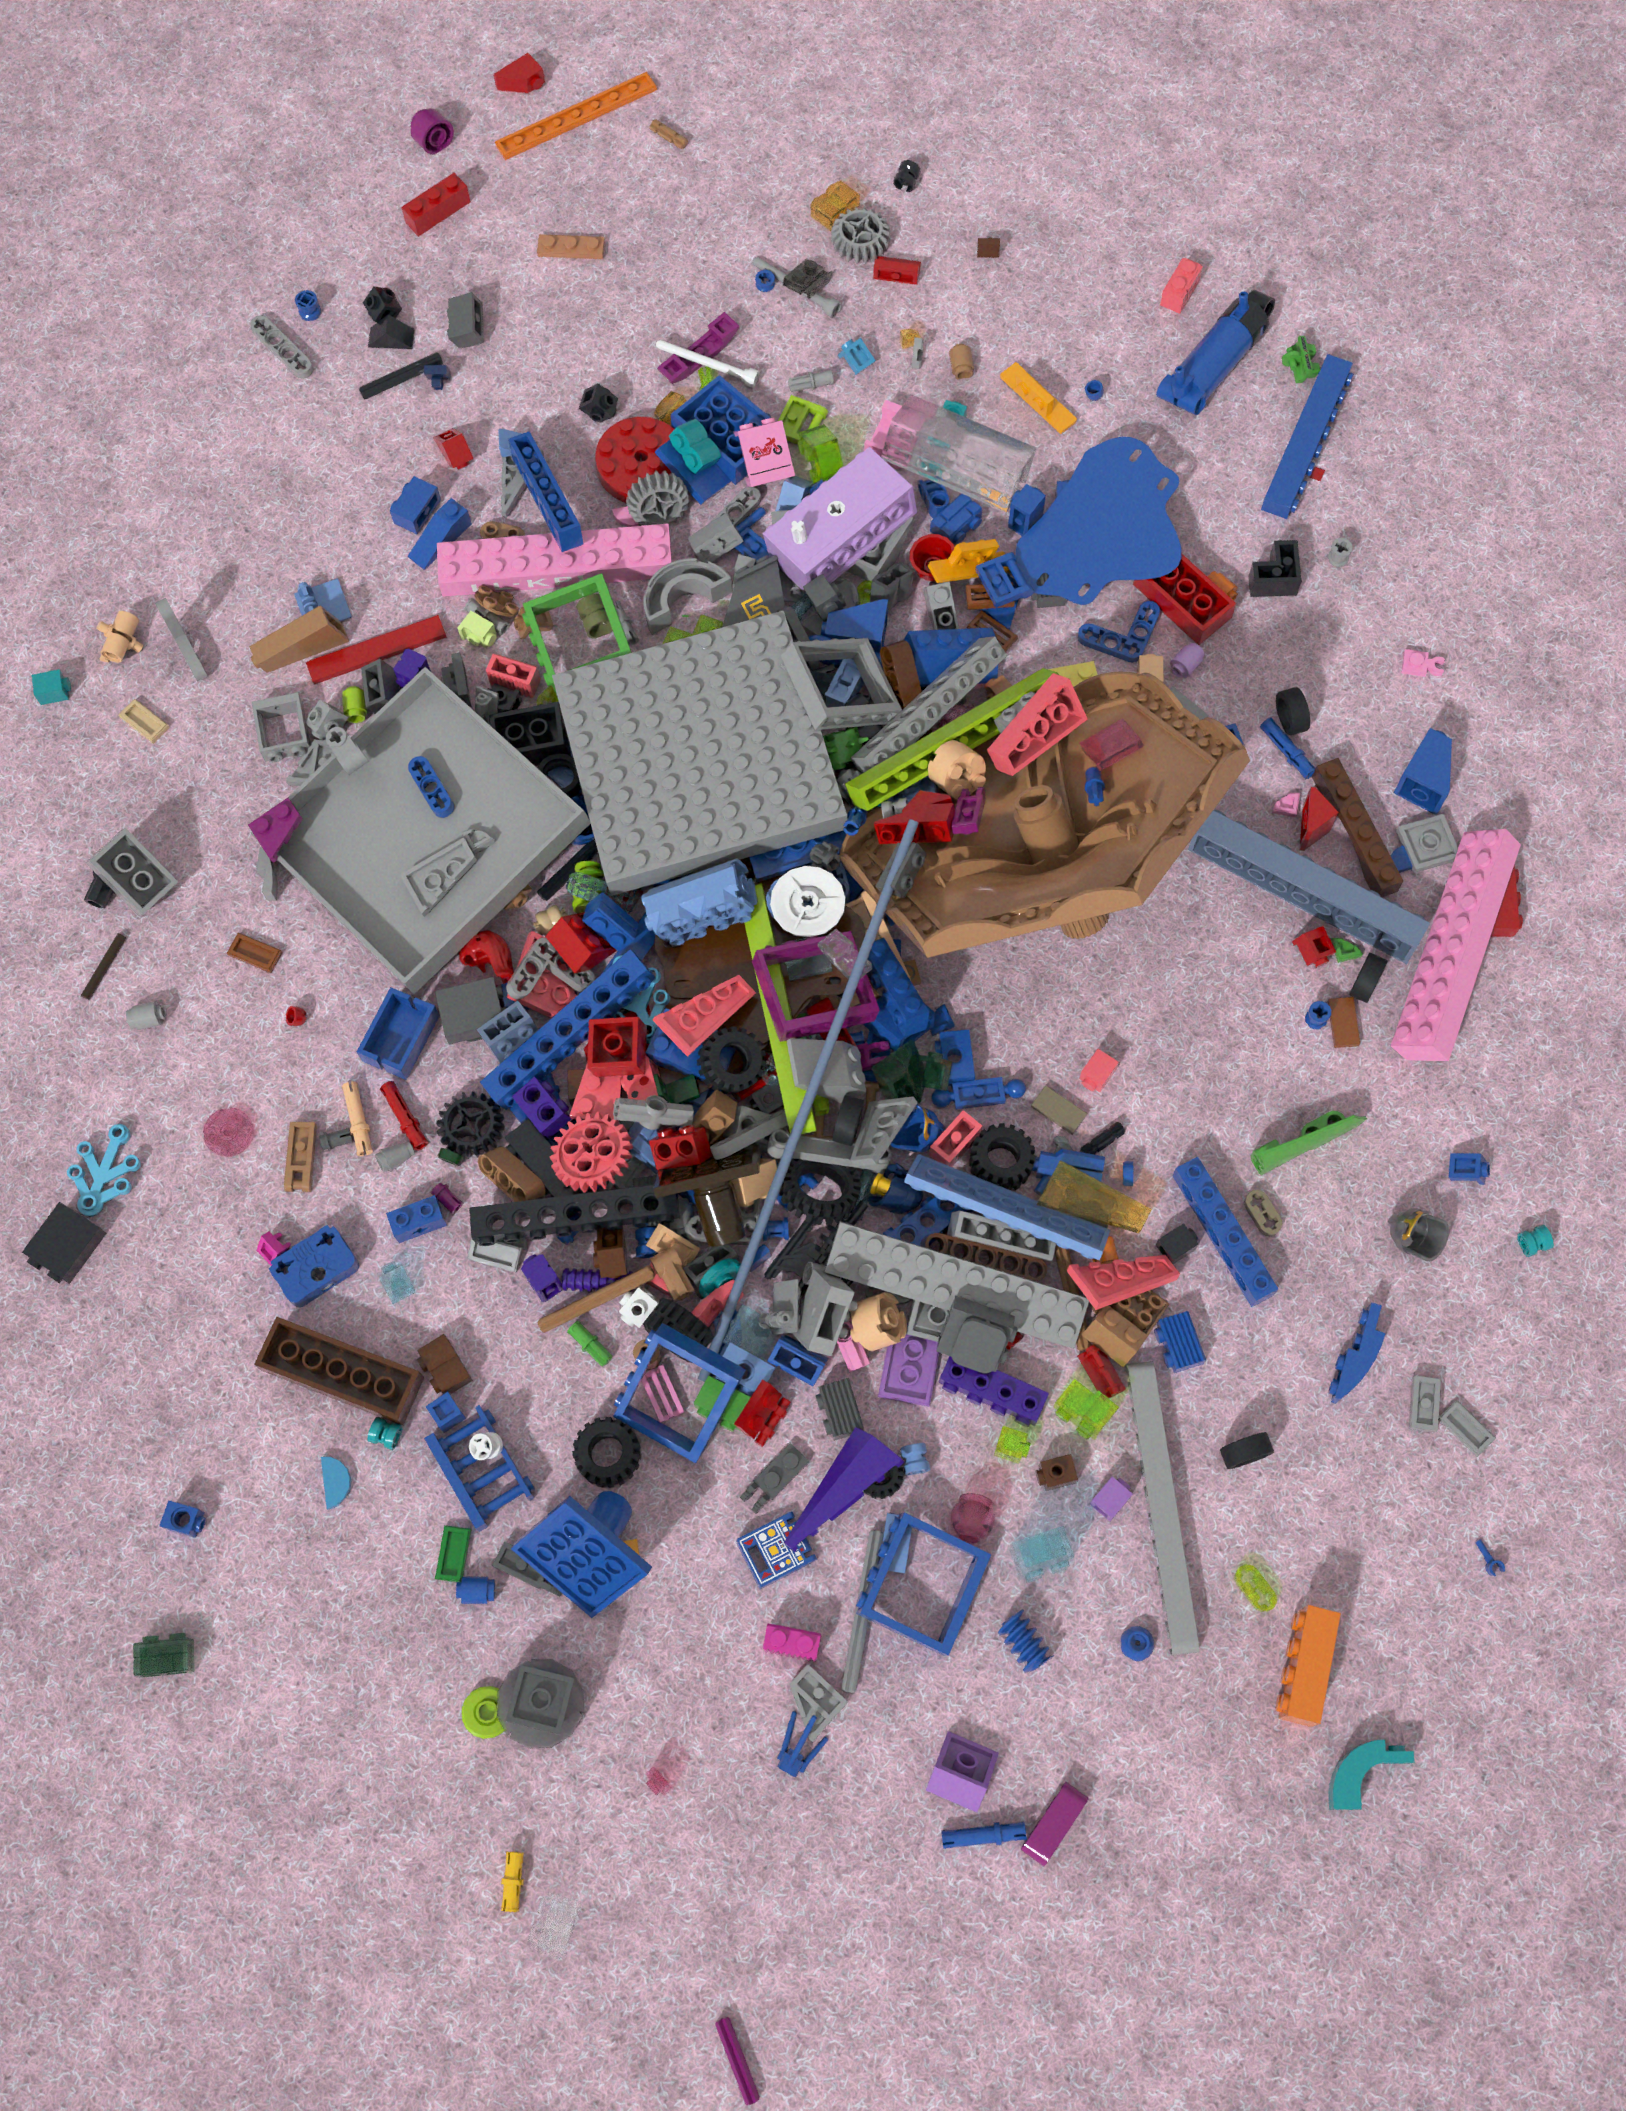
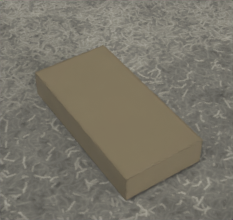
(1059, 1110)

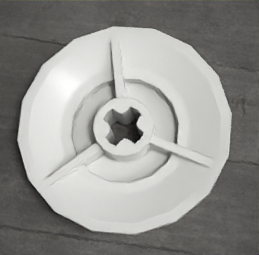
(807, 884)

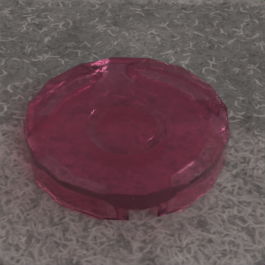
(235, 1135)

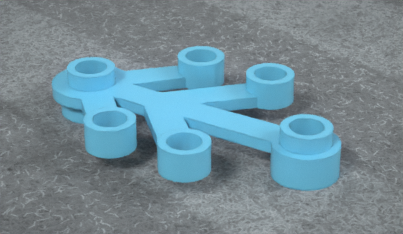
(640, 1003)
(103, 1173)

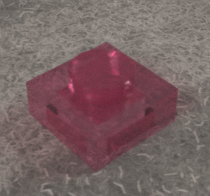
(657, 1782)

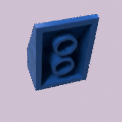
(669, 1056)

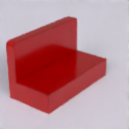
(896, 270)

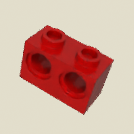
(681, 1151)

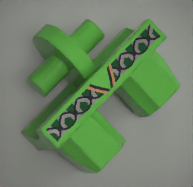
(1299, 360)

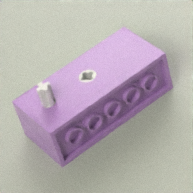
(841, 520)

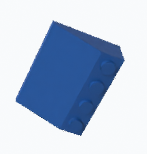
(721, 413)

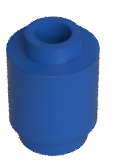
(475, 1590)

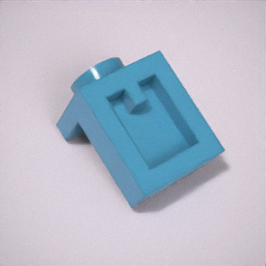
(856, 355)

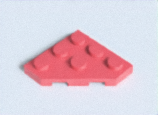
(549, 992)

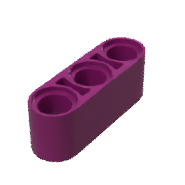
(1054, 1824)

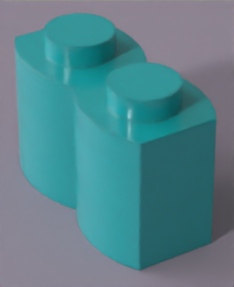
(695, 446)

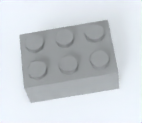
(131, 872)

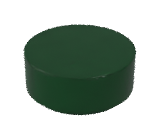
(450, 1157)

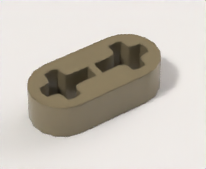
(1268, 1210)

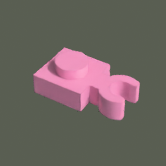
(1418, 663)

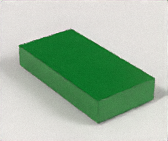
(453, 1554)

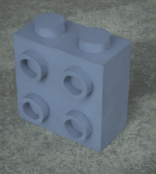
(507, 1031)

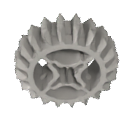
(864, 240)
(666, 488)

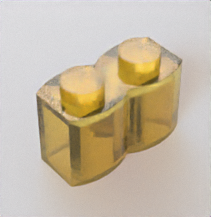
(835, 201)

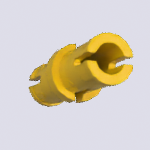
(512, 1881)

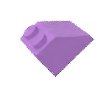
(962, 1771)

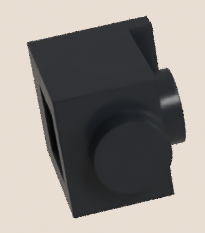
(509, 700)
(758, 1099)

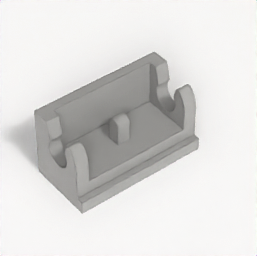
(715, 539)

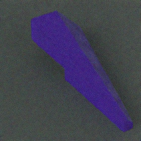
(854, 1470)

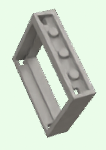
(885, 702)

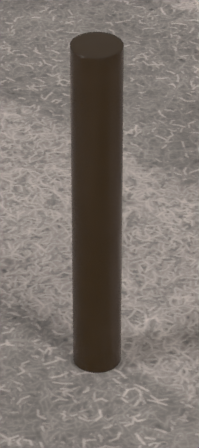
(103, 966)

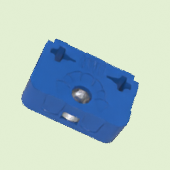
(308, 1260)

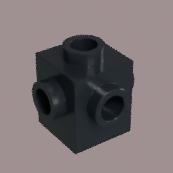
(381, 303)
(598, 403)

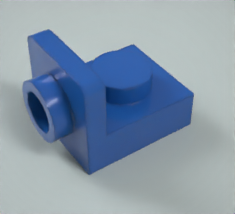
(1468, 1167)

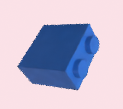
(887, 1031)

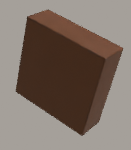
(988, 247)

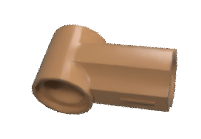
(670, 1269)

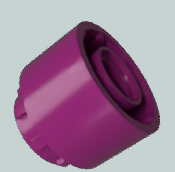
(431, 127)

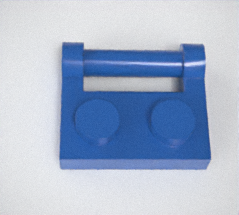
(997, 582)

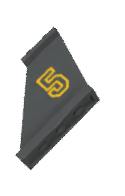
(755, 592)

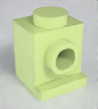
(477, 630)

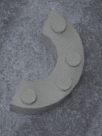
(679, 579)

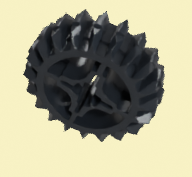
(479, 1119)

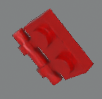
(758, 1410)

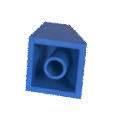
(859, 622)
(1428, 773)

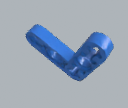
(1129, 641)

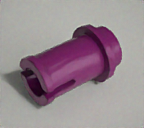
(447, 1198)

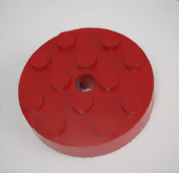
(620, 451)

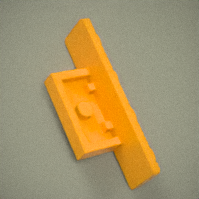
(1038, 398)
(964, 560)

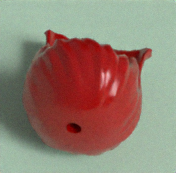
(490, 949)

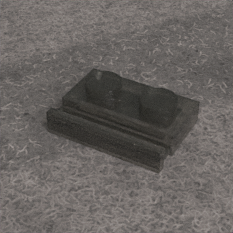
(807, 278)

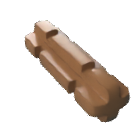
(668, 134)

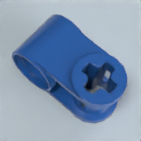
(933, 495)

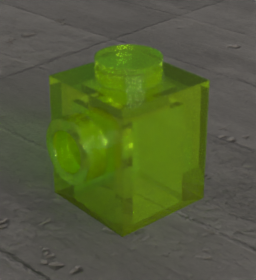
(1012, 1445)

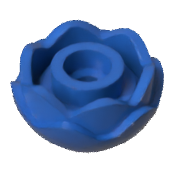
(1128, 1646)

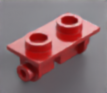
(1101, 1371)

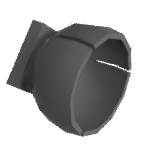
(540, 1703)

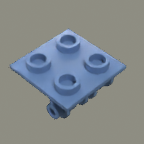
(327, 595)

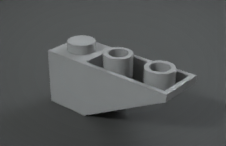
(940, 606)

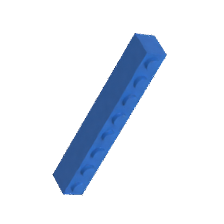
(1306, 437)

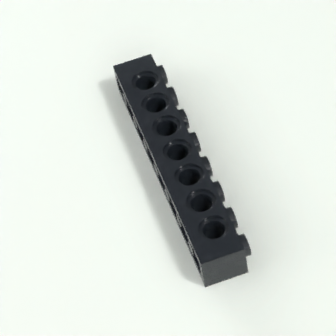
(484, 1217)

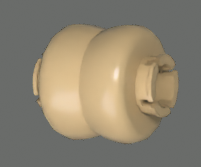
(547, 919)

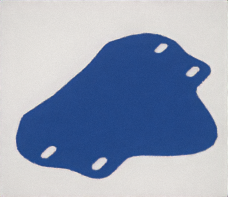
(1104, 525)

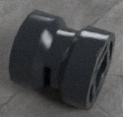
(907, 174)

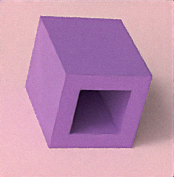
(1111, 1498)

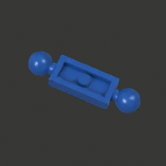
(979, 1093)

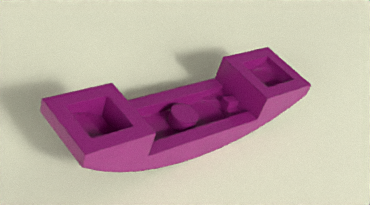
(709, 345)

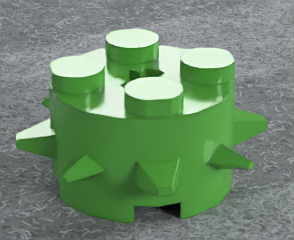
(843, 746)

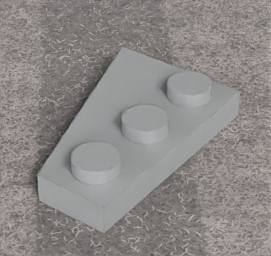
(879, 1129)

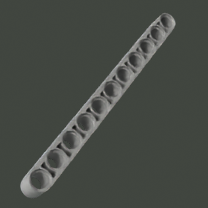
(1163, 1509)

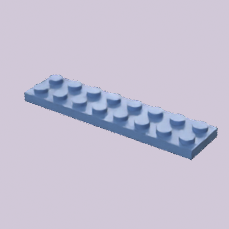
(1007, 1206)

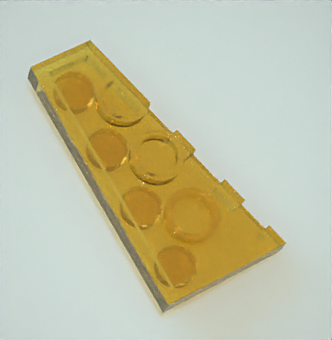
(1088, 1198)

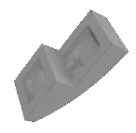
(267, 871)

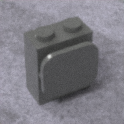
(468, 1008)
(976, 1335)

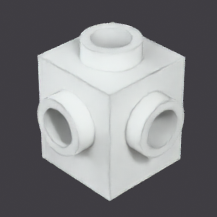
(639, 1297)

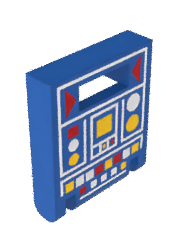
(777, 1556)

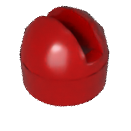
(295, 1016)

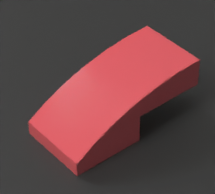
(714, 1303)

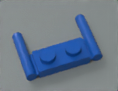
(752, 544)

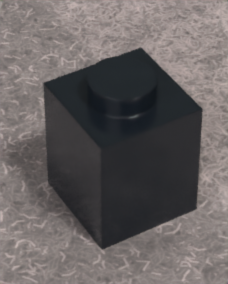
(1178, 1243)

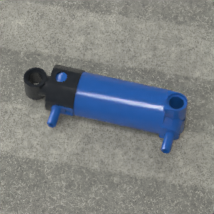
(1218, 352)

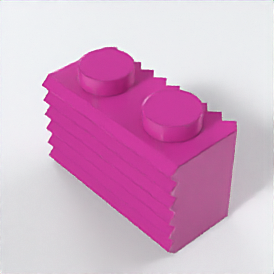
(792, 1642)

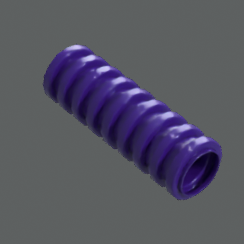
(586, 1280)

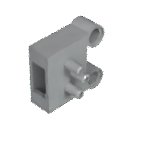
(823, 1310)

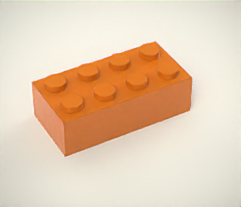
(1308, 1665)

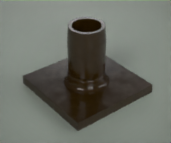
(713, 1191)

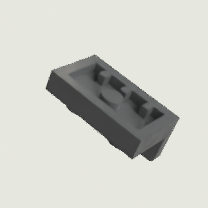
(455, 678)
(907, 871)

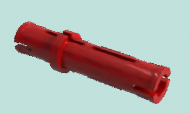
(408, 1123)

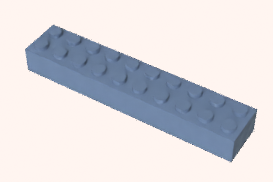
(1309, 886)

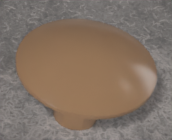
(496, 602)

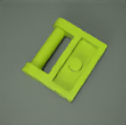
(796, 414)

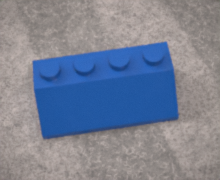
(938, 649)

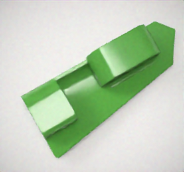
(1275, 1154)

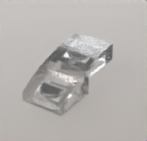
(841, 953)

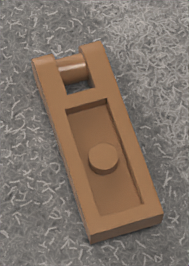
(300, 1156)

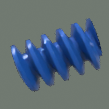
(1024, 1642)

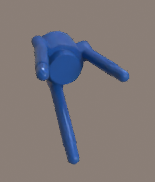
(791, 1761)

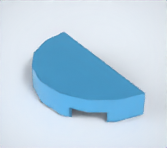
(336, 1481)

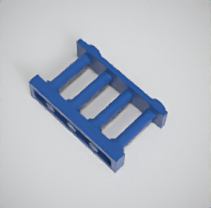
(466, 1491)

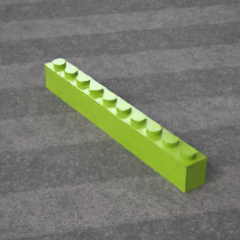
(912, 762)

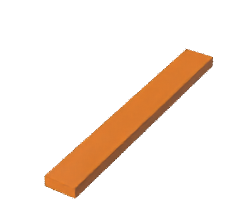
(575, 115)

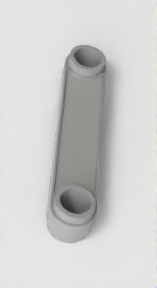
(821, 1151)

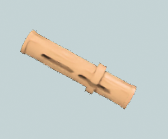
(359, 1128)

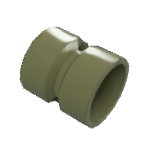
(594, 616)

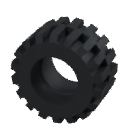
(748, 1049)
(1006, 1139)
(680, 1320)
(591, 1436)

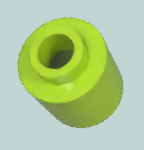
(354, 704)

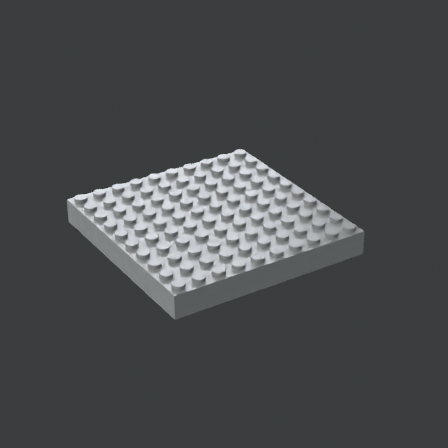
(697, 754)
(377, 824)

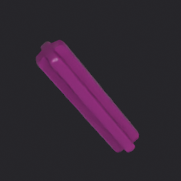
(737, 2061)

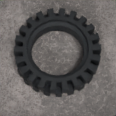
(815, 1208)

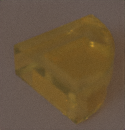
(907, 337)

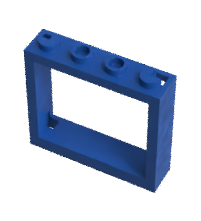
(701, 1357)
(962, 1602)

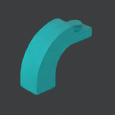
(1348, 1774)

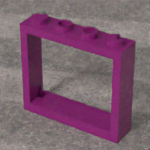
(815, 1023)

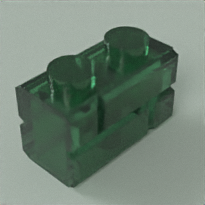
(163, 1657)

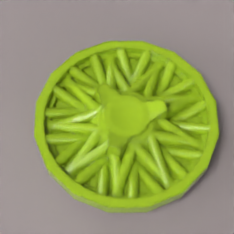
(480, 1713)

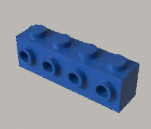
(896, 990)

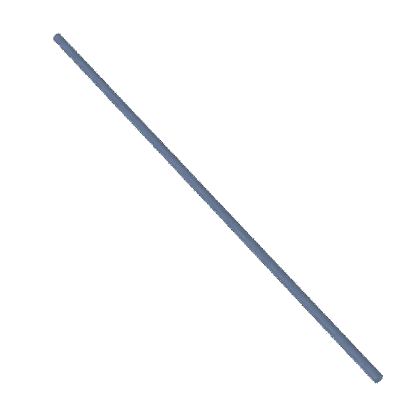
(810, 1095)

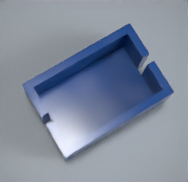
(398, 1033)

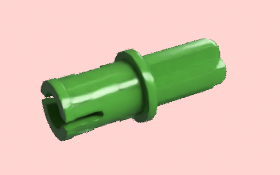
(589, 1343)

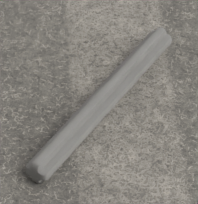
(860, 1623)

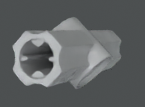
(653, 1112)

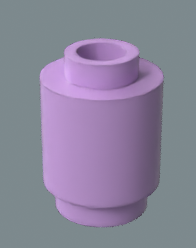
(1187, 660)

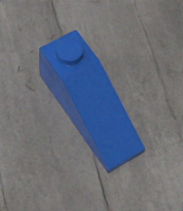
(444, 526)

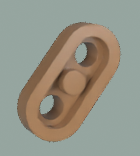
(501, 530)

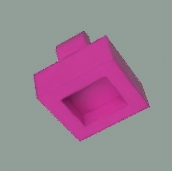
(270, 1247)

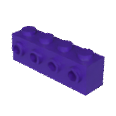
(997, 1390)

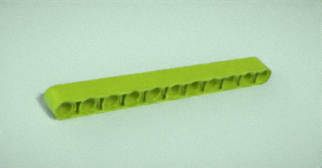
(760, 935)

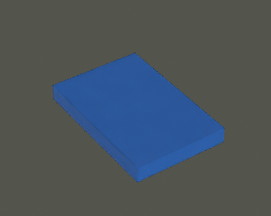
(700, 485)

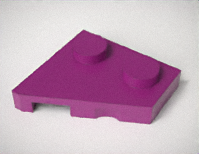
(276, 827)

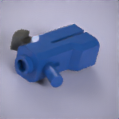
(1047, 1163)

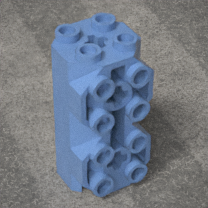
(694, 902)

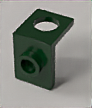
(679, 1090)

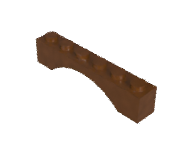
(1373, 856)

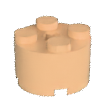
(957, 768)
(878, 1322)

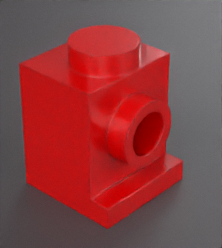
(1315, 946)

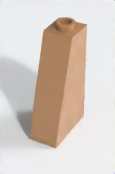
(299, 640)

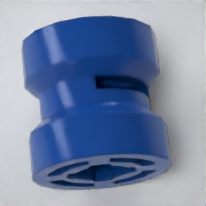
(308, 305)
(642, 1236)

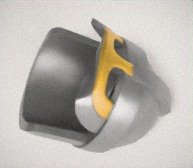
(1419, 1233)

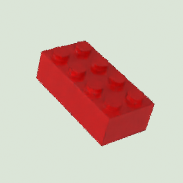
(1189, 600)

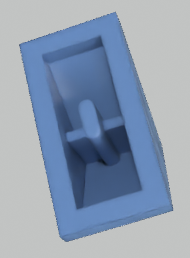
(793, 492)

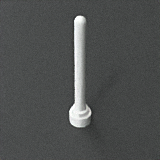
(748, 376)

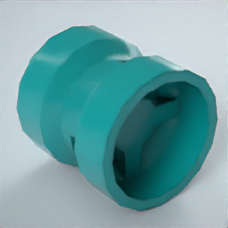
(1535, 1240)
(384, 1433)

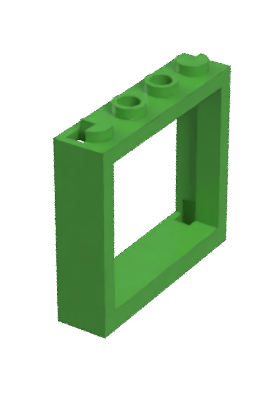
(564, 596)

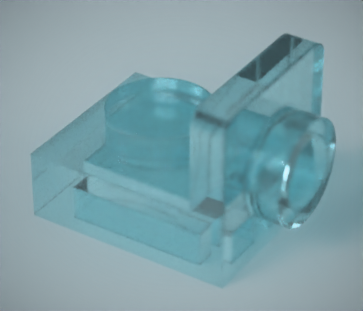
(396, 1281)

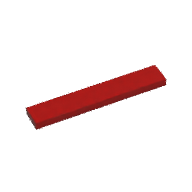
(376, 648)

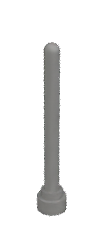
(828, 305)

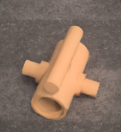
(119, 637)

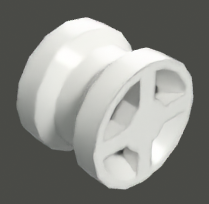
(479, 1449)

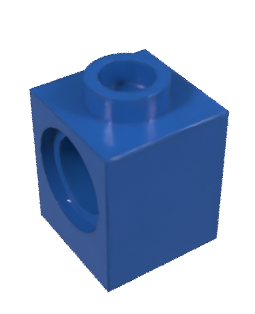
(173, 1514)

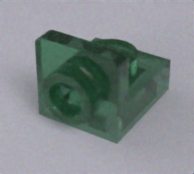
(936, 1071)

